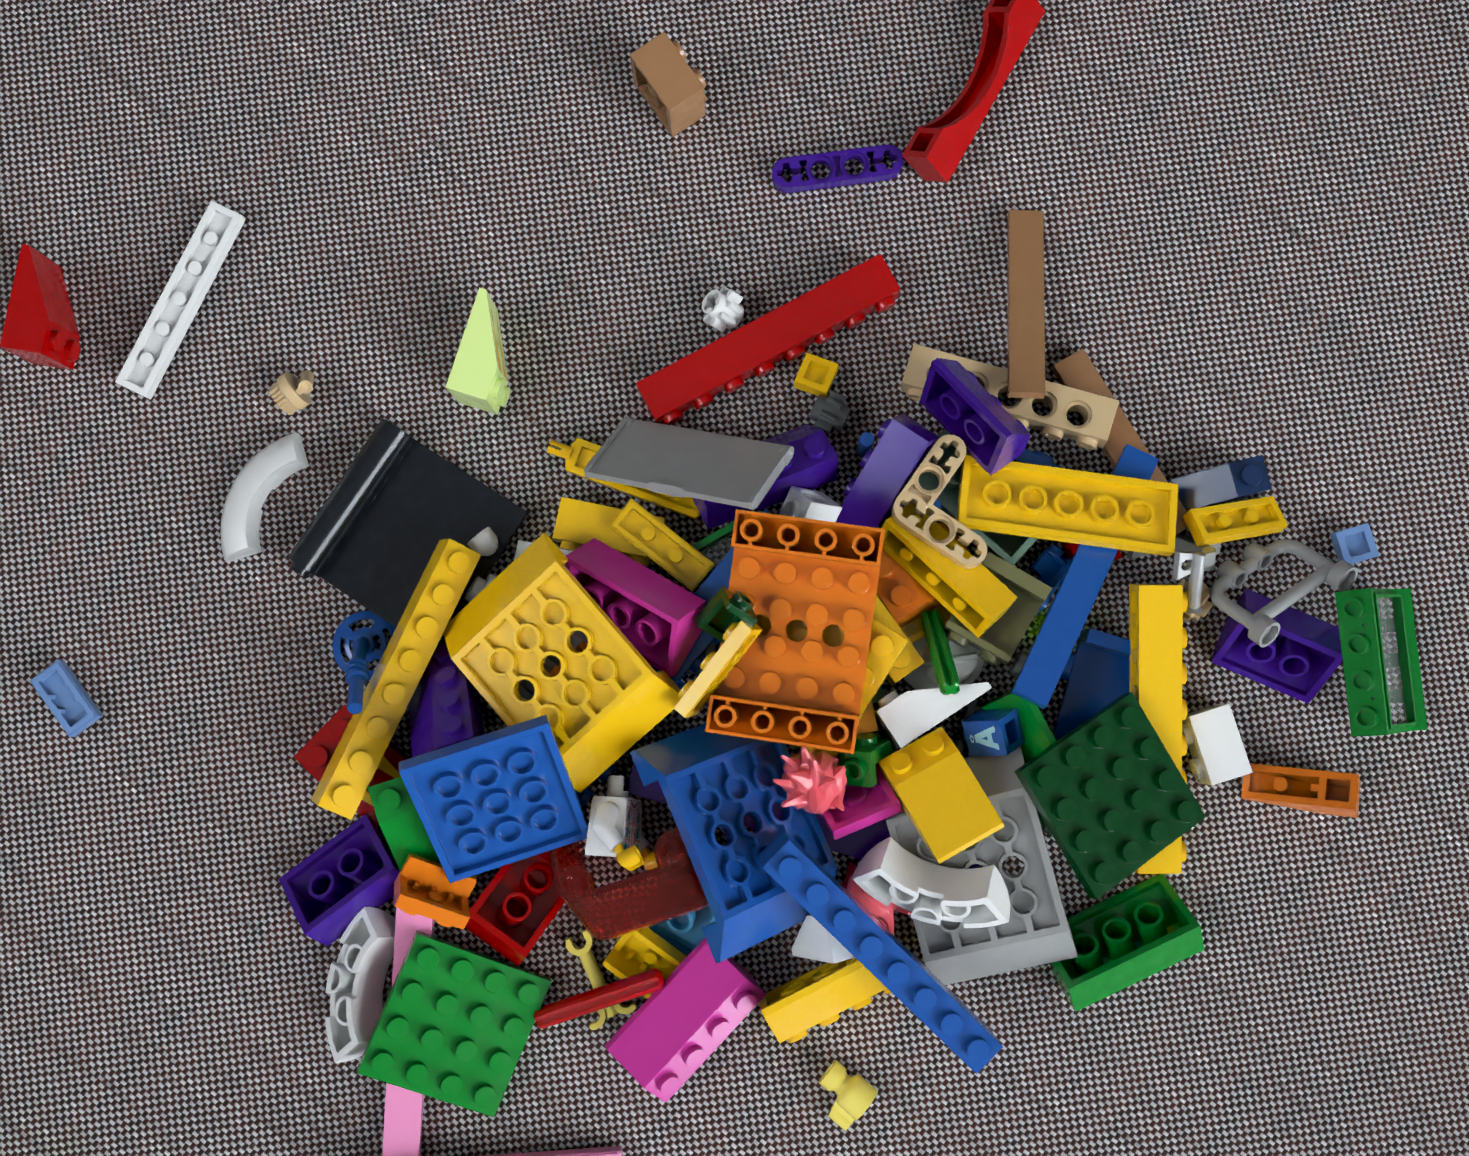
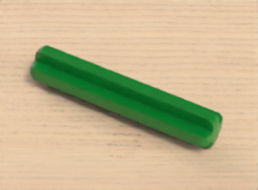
(940, 652)

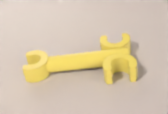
(596, 979)

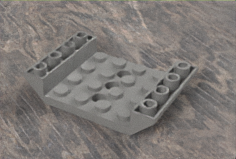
(1037, 920)

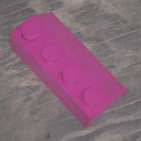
(641, 603)
(684, 1021)

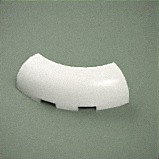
(249, 491)
(931, 890)
(358, 982)

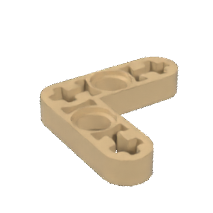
(924, 502)

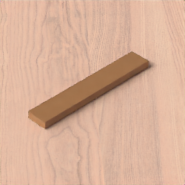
(1025, 304)
(1080, 373)

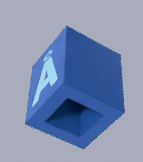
(993, 732)

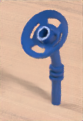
(364, 651)

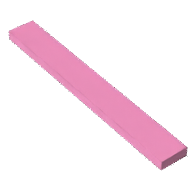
(404, 1107)

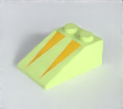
(480, 366)

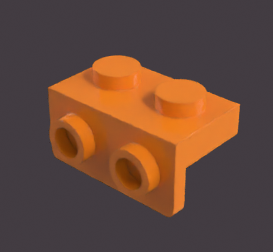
(426, 891)

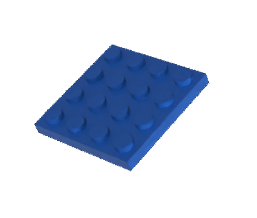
(495, 798)

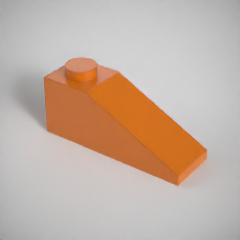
(1304, 789)

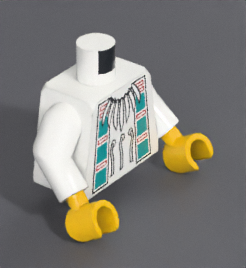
(616, 827)

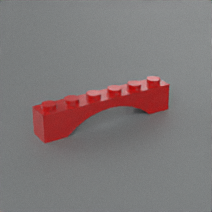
(942, 142)

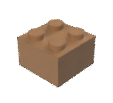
(669, 83)

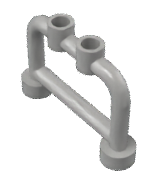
(1261, 625)

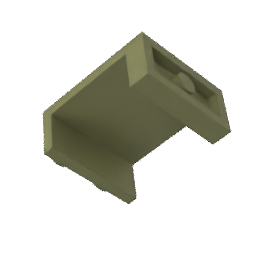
(1004, 636)

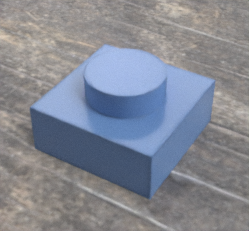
(1354, 544)

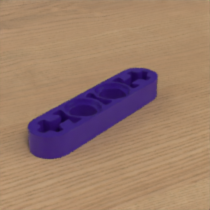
(835, 162)

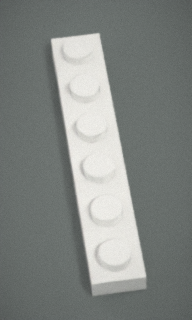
(180, 300)

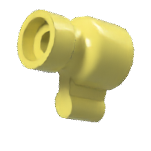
(852, 1093)

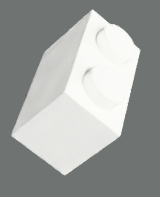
(1215, 745)

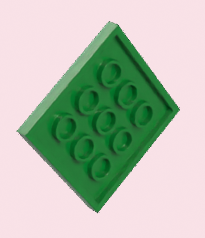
(454, 1024)

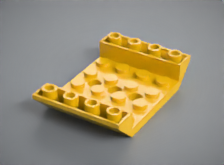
(601, 695)

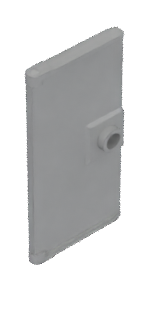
(690, 463)

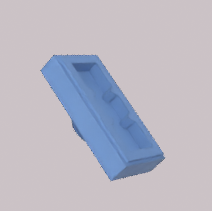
(66, 698)

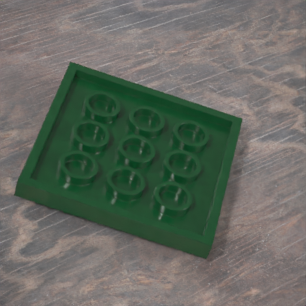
(1110, 795)

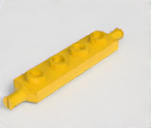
(583, 451)

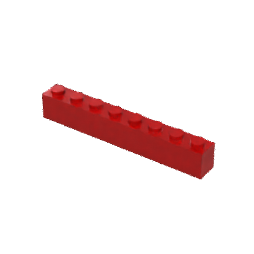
(768, 340)

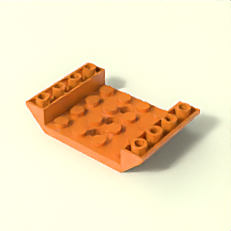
(804, 687)

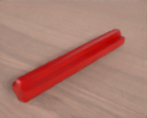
(599, 998)

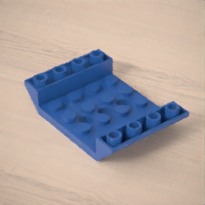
(714, 784)

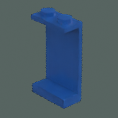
(1096, 678)

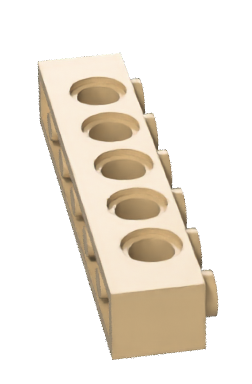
(1096, 409)

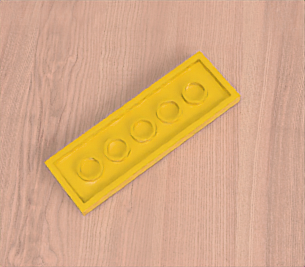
(1069, 506)

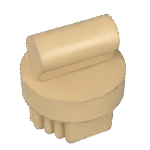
(292, 392)

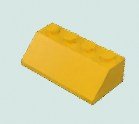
(818, 998)

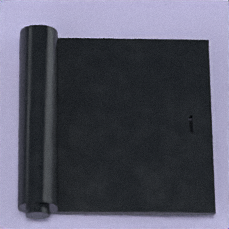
(389, 518)

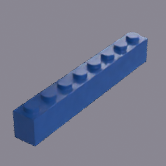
(879, 951)

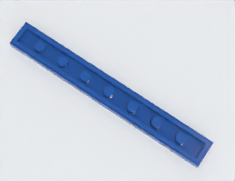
(1073, 601)

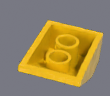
(940, 794)

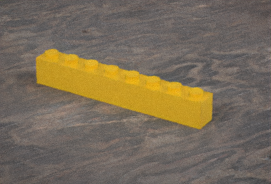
(395, 678)
(1157, 683)

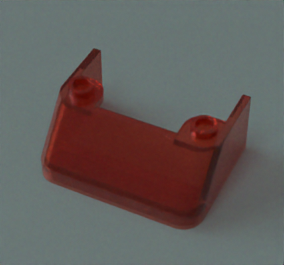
(633, 901)

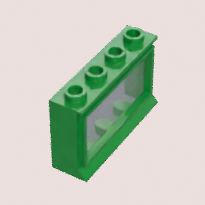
(1380, 661)

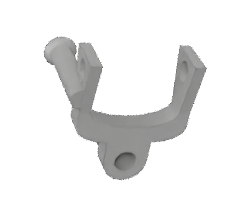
(1198, 560)

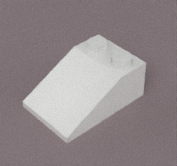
(917, 711)

